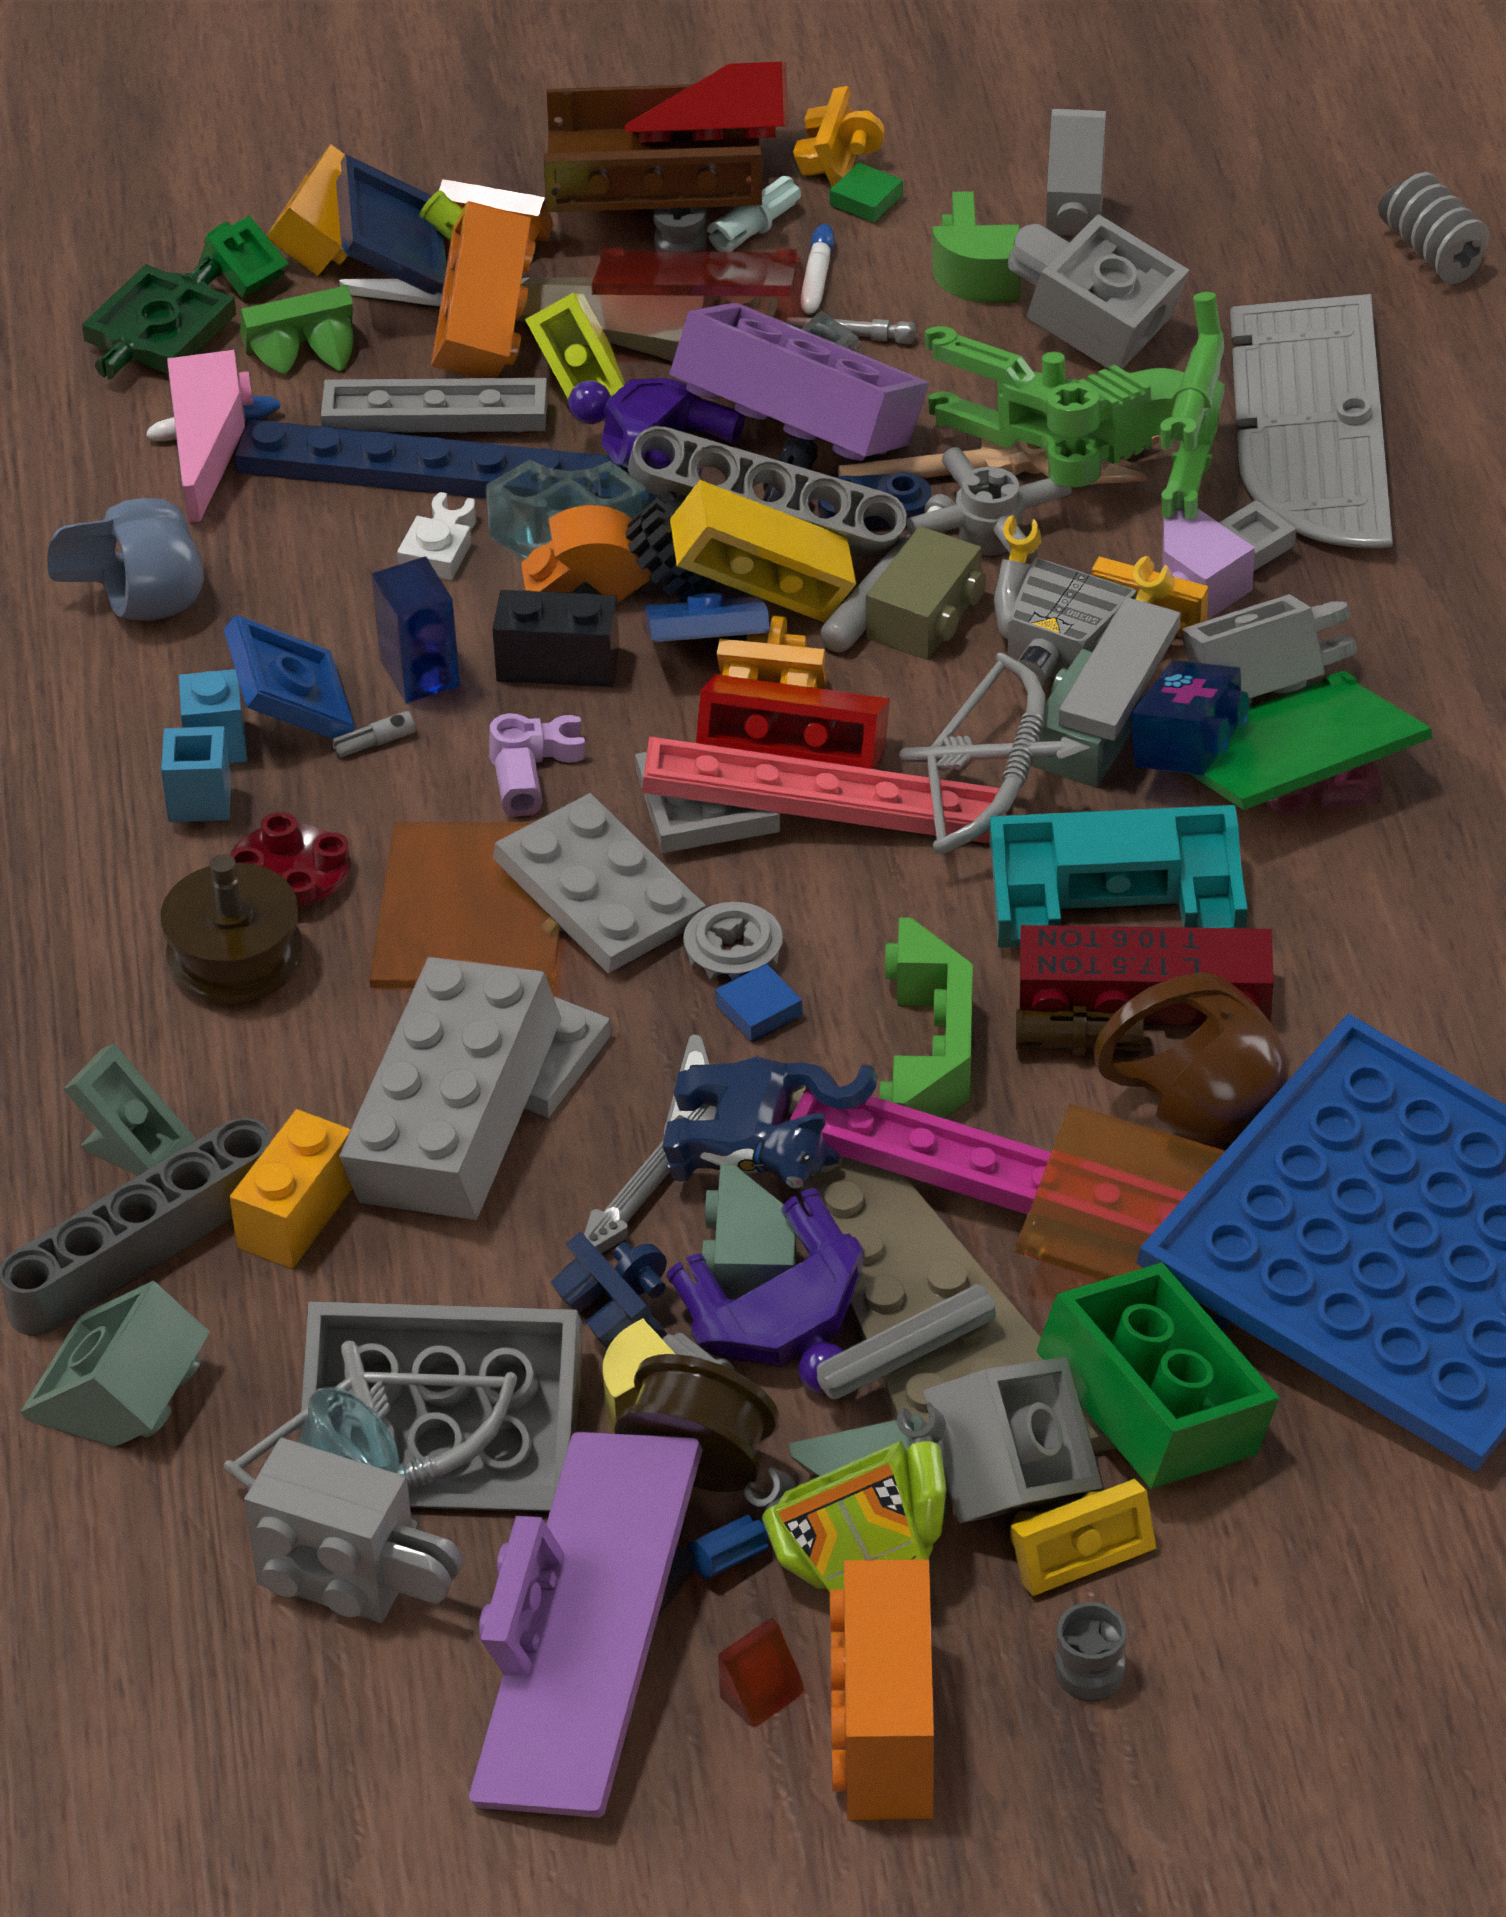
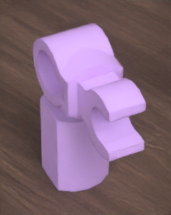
(517, 747)

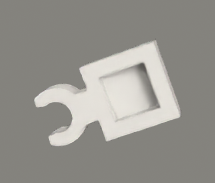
(442, 538)

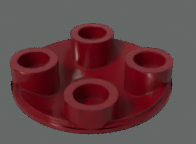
(301, 853)

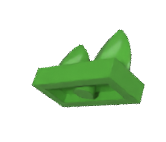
(317, 317)

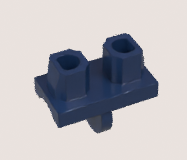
(592, 1276)

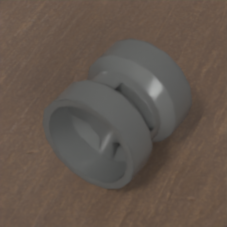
(1090, 1651)

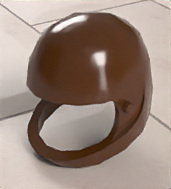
(1215, 1076)

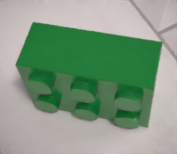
(1158, 1375)

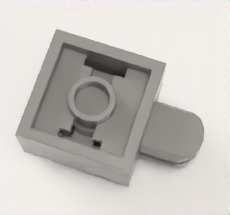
(1099, 290)
(342, 1534)

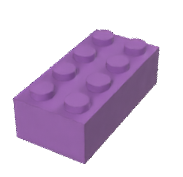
(798, 380)

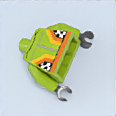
(862, 1511)

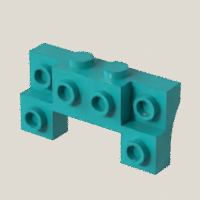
(1117, 861)

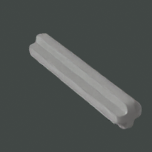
(906, 1341)

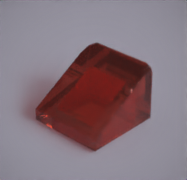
(759, 1674)

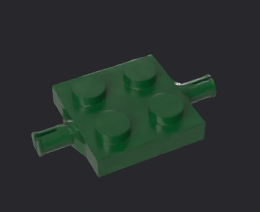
(159, 318)

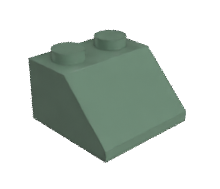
(119, 1368)

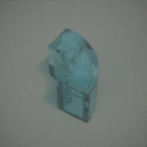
(532, 493)

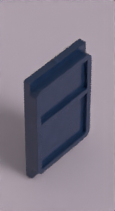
(385, 229)

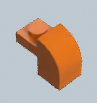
(587, 547)

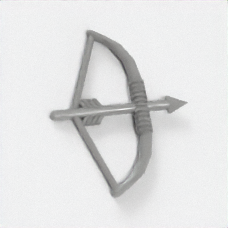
(961, 750)
(376, 1398)

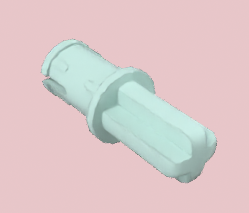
(748, 220)

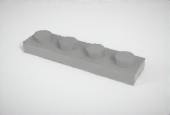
(436, 405)

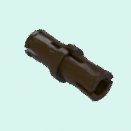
(1070, 1031)

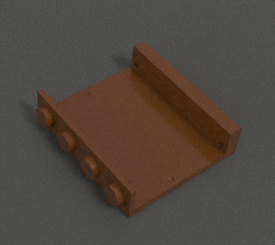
(604, 168)

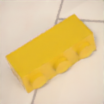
(762, 551)

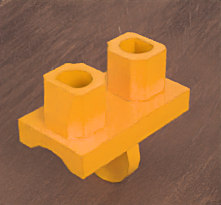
(837, 137)
(774, 657)

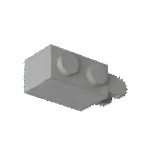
(1272, 643)

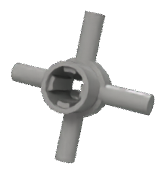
(984, 504)

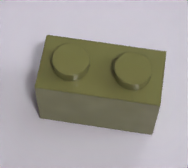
(924, 593)

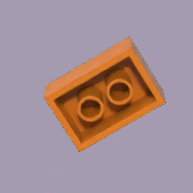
(882, 1690)

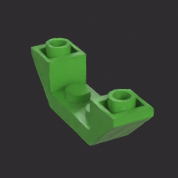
(940, 977)

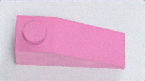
(208, 421)

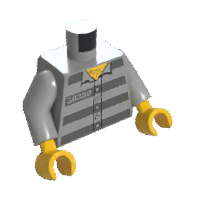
(1056, 610)

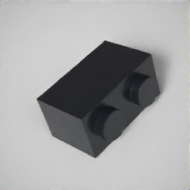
(556, 638)

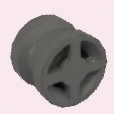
(680, 229)

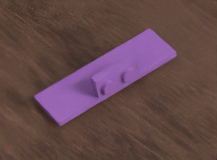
(579, 1621)

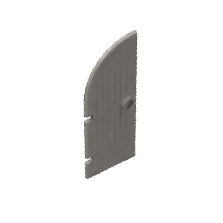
(1317, 417)

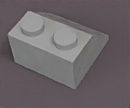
(1013, 1439)

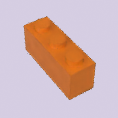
(483, 292)

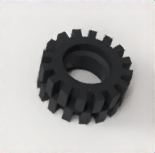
(653, 541)

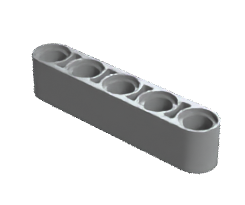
(795, 484)

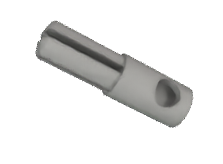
(375, 734)

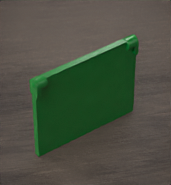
(1309, 739)

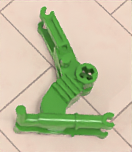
(1094, 418)

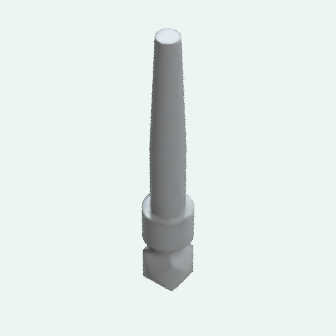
(878, 329)

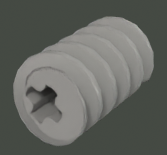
(1435, 226)

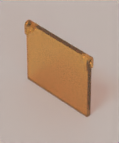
(456, 904)
(1108, 1193)

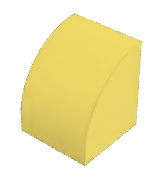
(621, 1364)

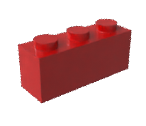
(793, 721)

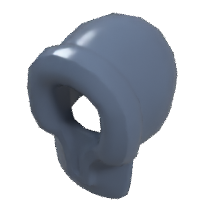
(153, 574)

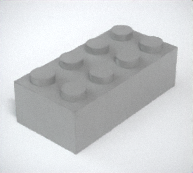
(451, 1088)

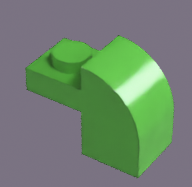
(974, 258)

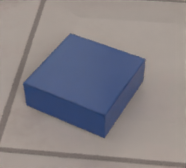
(758, 1002)

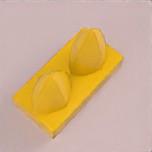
(1082, 1536)

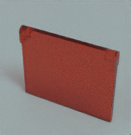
(695, 273)

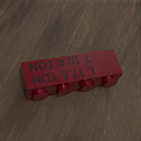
(1115, 963)

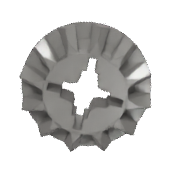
(725, 924)

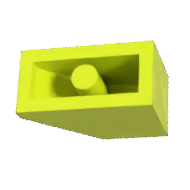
(575, 344)

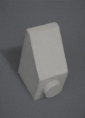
(1075, 169)

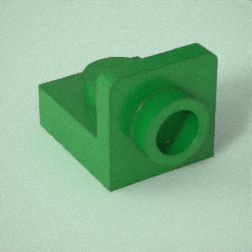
(244, 255)

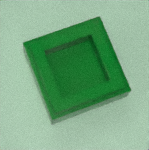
(866, 192)

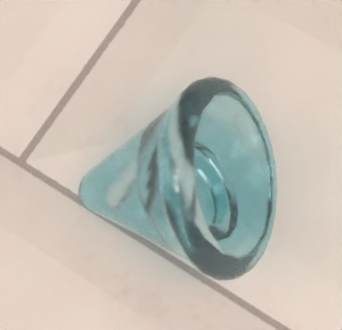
(348, 1428)

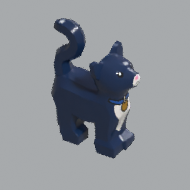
(751, 1118)

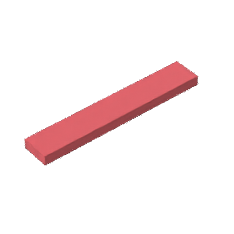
(809, 787)

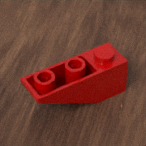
(730, 98)

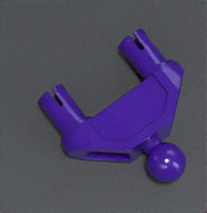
(646, 405)
(788, 1313)

